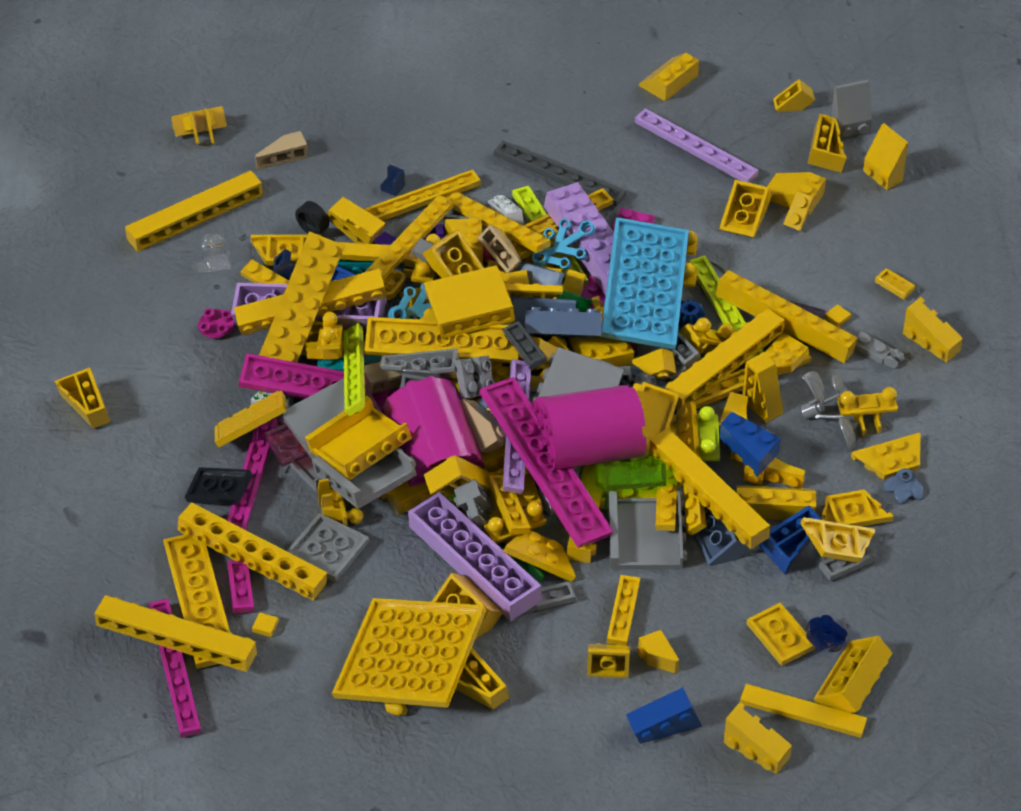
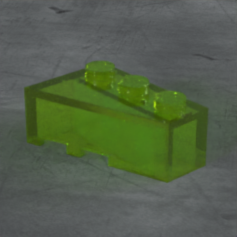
(630, 473)

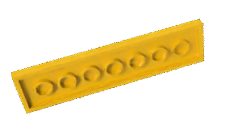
(302, 298)
(406, 336)
(195, 585)

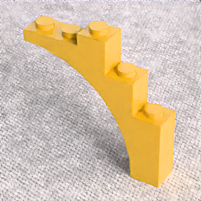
(777, 470)

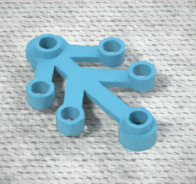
(561, 244)
(417, 309)

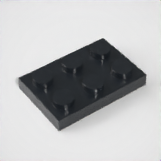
(218, 485)

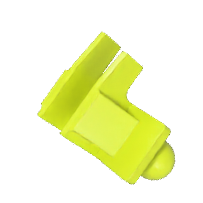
(708, 434)

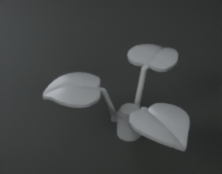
(816, 407)

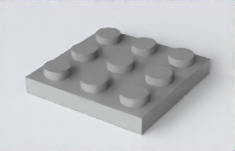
(329, 546)

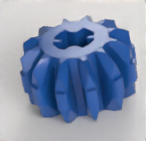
(690, 312)

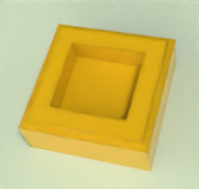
(837, 315)
(265, 624)

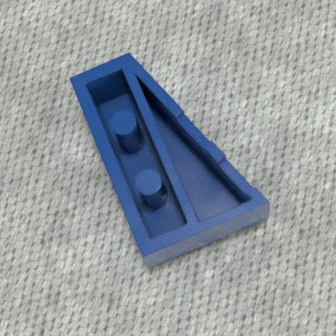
(750, 442)
(788, 539)
(664, 717)

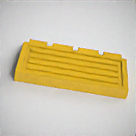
(657, 407)
(250, 418)

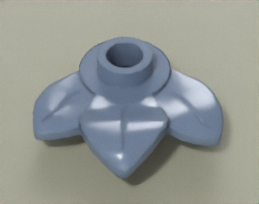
(903, 487)

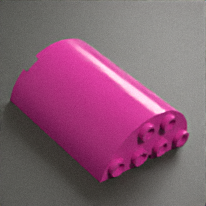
(435, 424)
(591, 426)

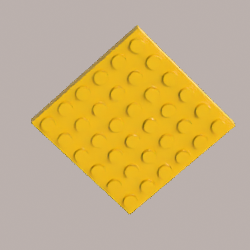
(409, 652)

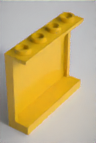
(469, 301)
(357, 440)

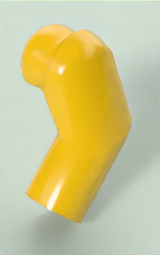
(396, 709)

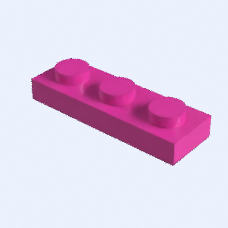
(240, 587)

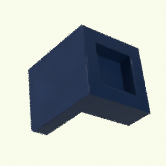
(394, 182)
(282, 264)

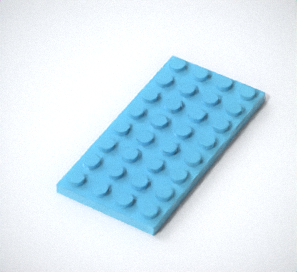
(645, 283)

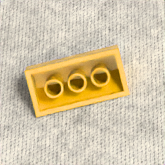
(777, 502)
(854, 674)

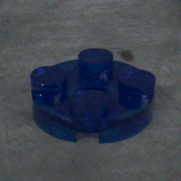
(834, 634)

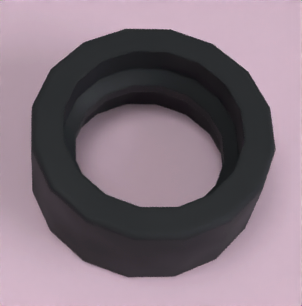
(312, 218)

